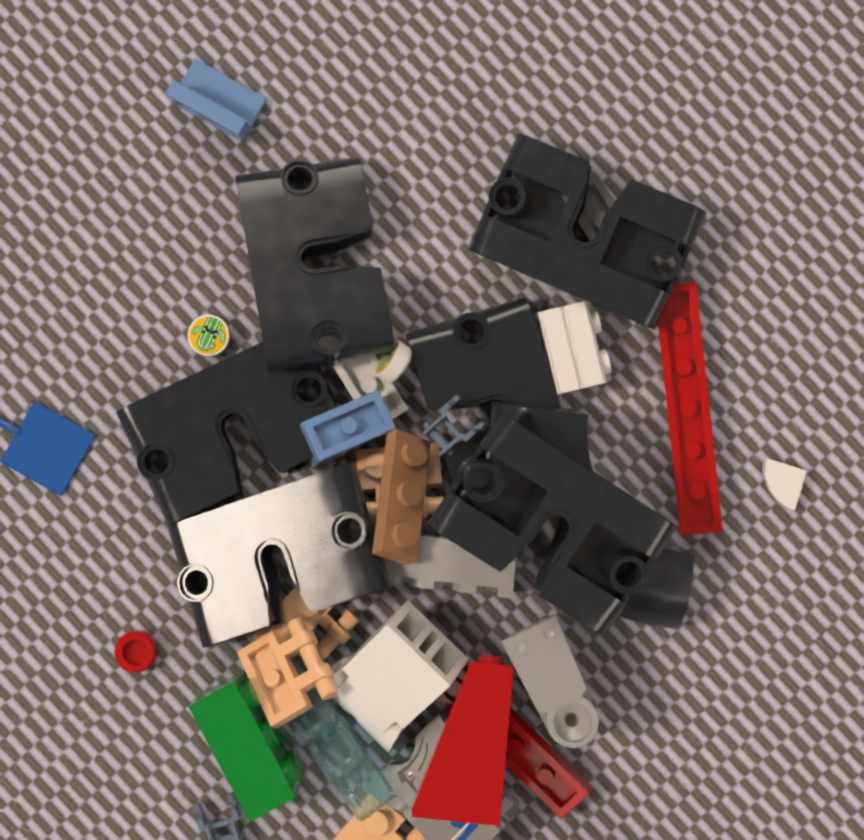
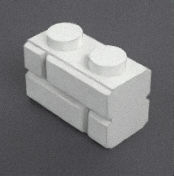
(573, 347)

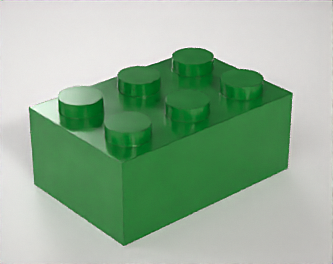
(247, 747)

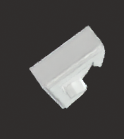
(783, 482)

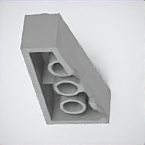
(447, 564)

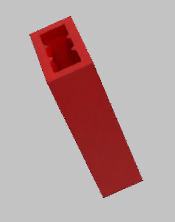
(470, 755)

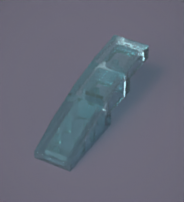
(340, 754)

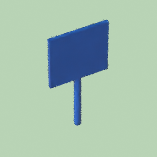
(46, 447)

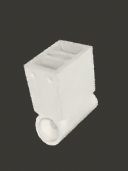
(396, 674)

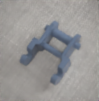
(438, 438)
(206, 825)

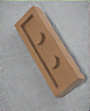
(401, 497)

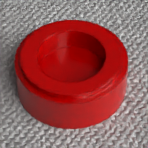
(136, 651)

